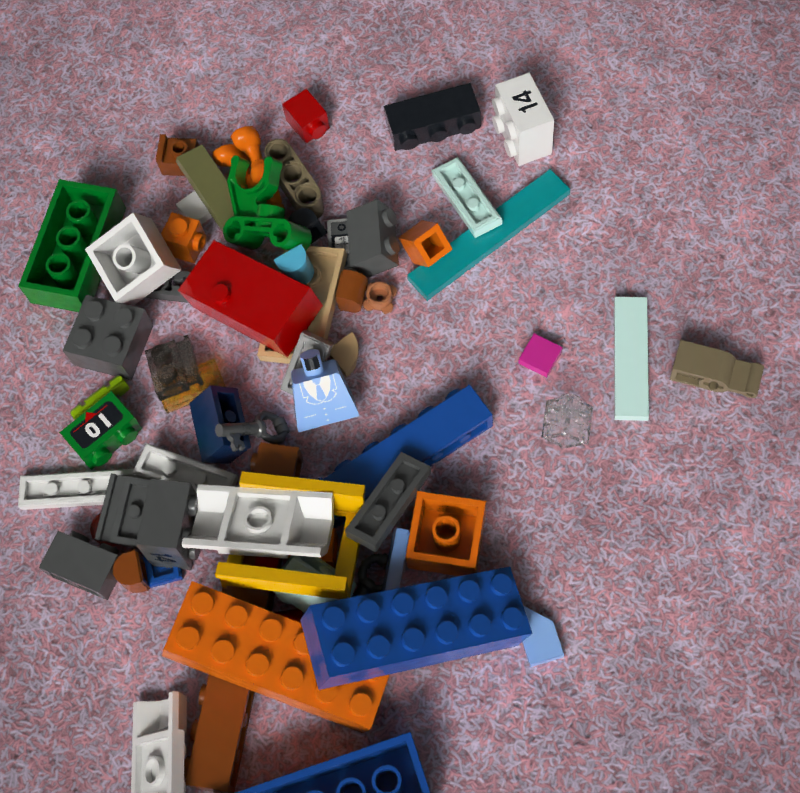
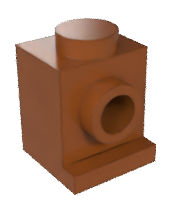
(171, 148)

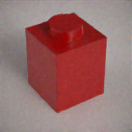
(306, 116)

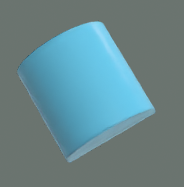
(296, 264)

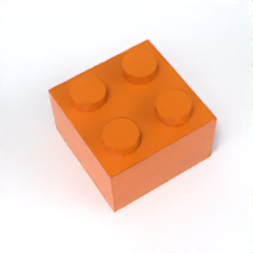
(446, 534)

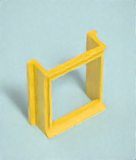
(347, 503)

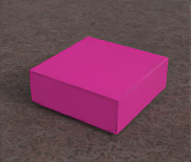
(540, 355)

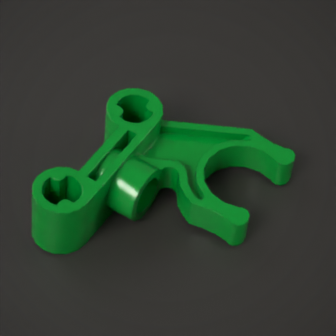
(255, 218)

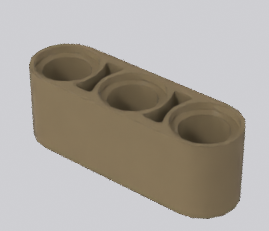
(297, 191)

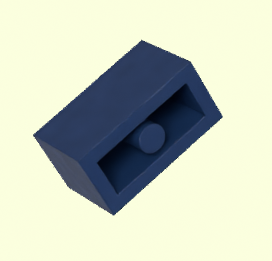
(211, 408)

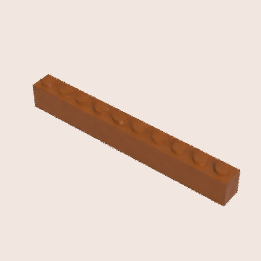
(225, 706)

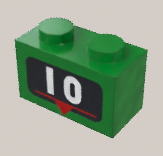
(101, 431)

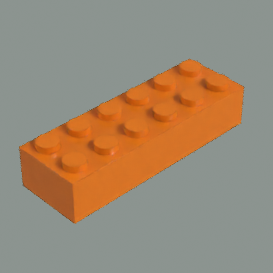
(265, 656)

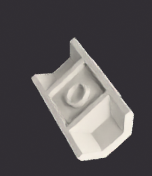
(262, 521)
(159, 745)

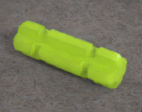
(117, 386)

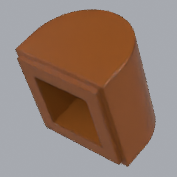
(351, 291)
(131, 572)

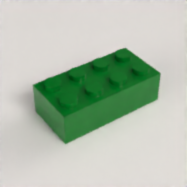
(59, 267)

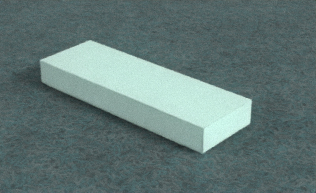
(466, 197)

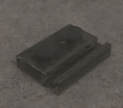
(173, 368)

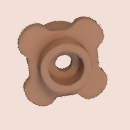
(379, 289)

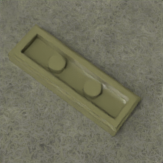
(207, 183)

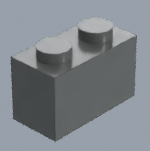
(372, 238)
(81, 563)

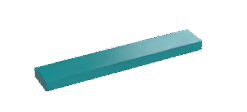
(468, 251)

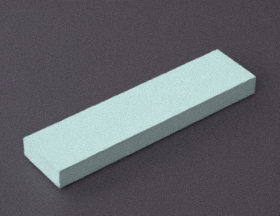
(631, 359)

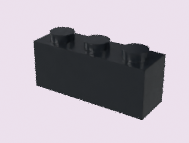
(433, 117)

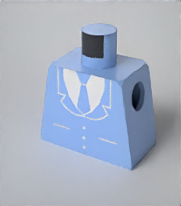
(320, 393)

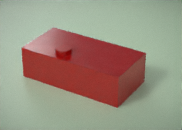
(251, 298)

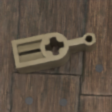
(715, 370)

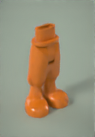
(246, 145)

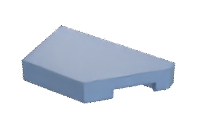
(544, 642)

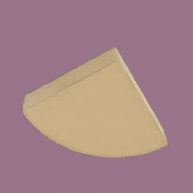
(346, 353)

